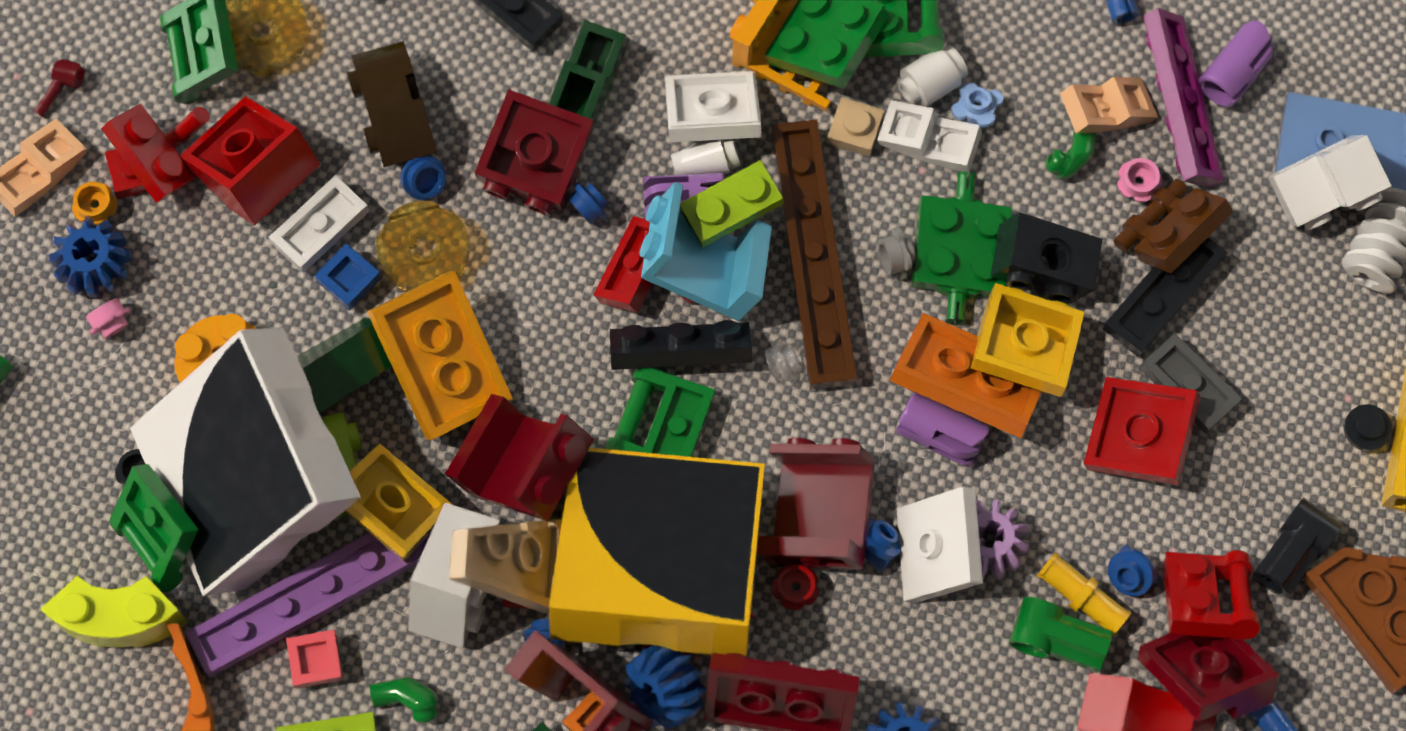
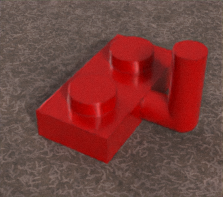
(151, 151)
(622, 281)

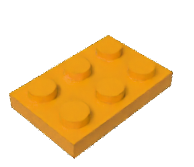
(439, 354)

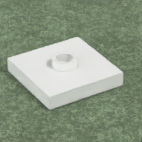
(712, 106)
(939, 545)

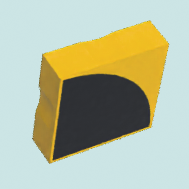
(658, 552)

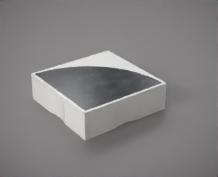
(246, 459)

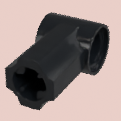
(1302, 539)

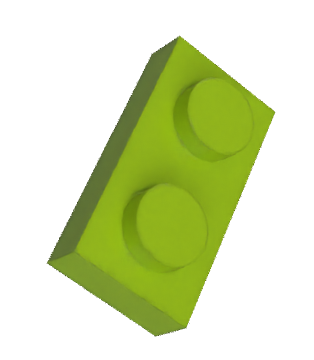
(731, 203)

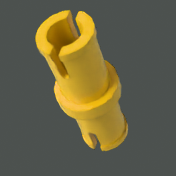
(1083, 593)

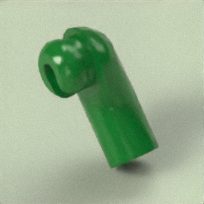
(1069, 163)

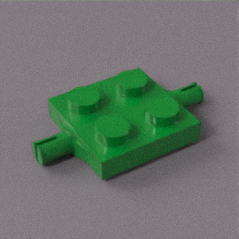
(957, 246)

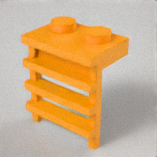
(753, 37)

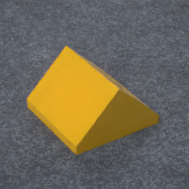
(394, 502)

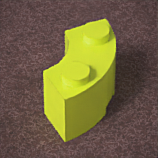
(114, 616)

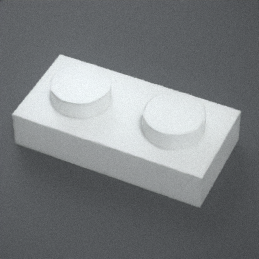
(319, 224)

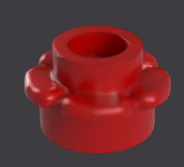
(795, 599)

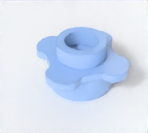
(977, 114)

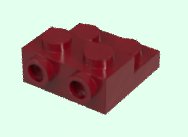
(534, 153)
(1210, 674)

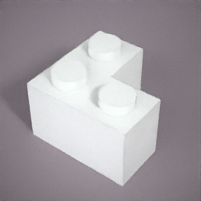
(1333, 177)
(437, 604)

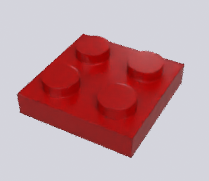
(1142, 430)

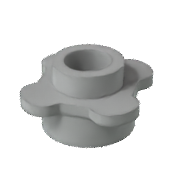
(896, 254)

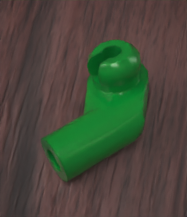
(408, 692)

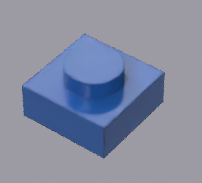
(348, 276)

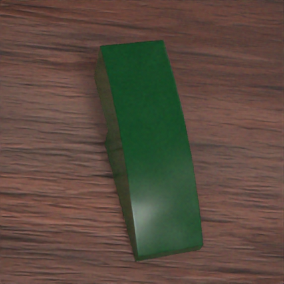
(590, 70)

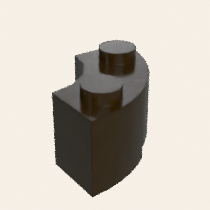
(393, 104)

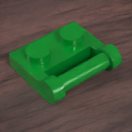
(894, 35)
(198, 46)
(677, 418)
(154, 526)

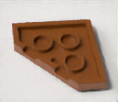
(1369, 605)

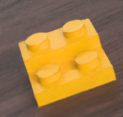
(1027, 339)

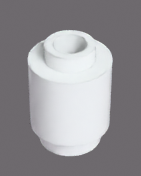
(932, 76)

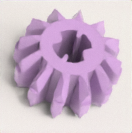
(1006, 539)

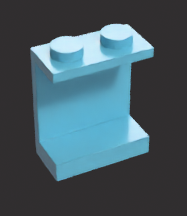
(720, 276)

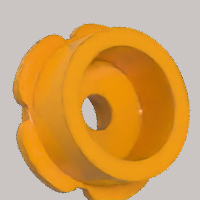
(93, 192)

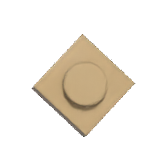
(855, 126)

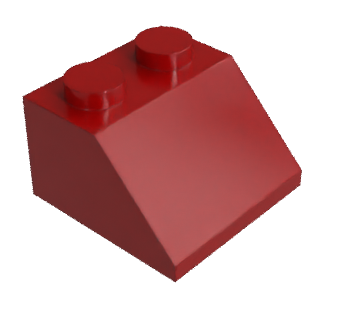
(251, 159)

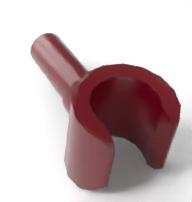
(63, 73)

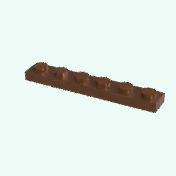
(813, 255)

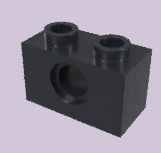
(1070, 254)

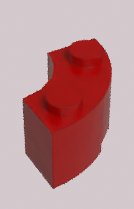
(1130, 705)

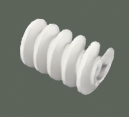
(1379, 244)

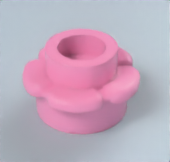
(1143, 169)
(108, 318)

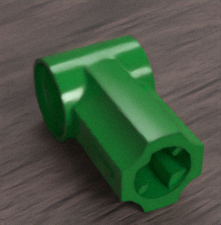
(1046, 631)

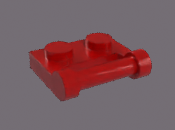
(1194, 597)

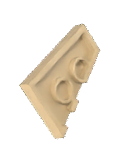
(508, 560)

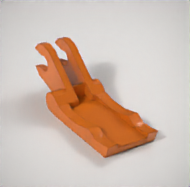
(200, 707)

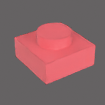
(314, 659)

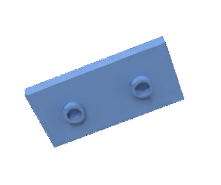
(1318, 122)

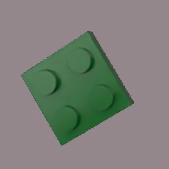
(826, 38)

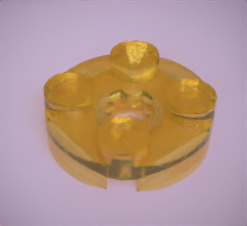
(280, 47)
(401, 234)

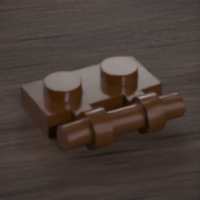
(1180, 233)

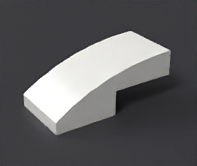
(929, 138)

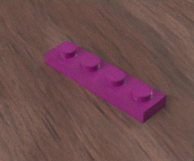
(1183, 98)

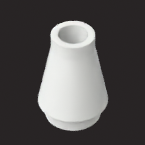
(707, 157)

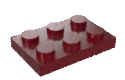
(778, 695)

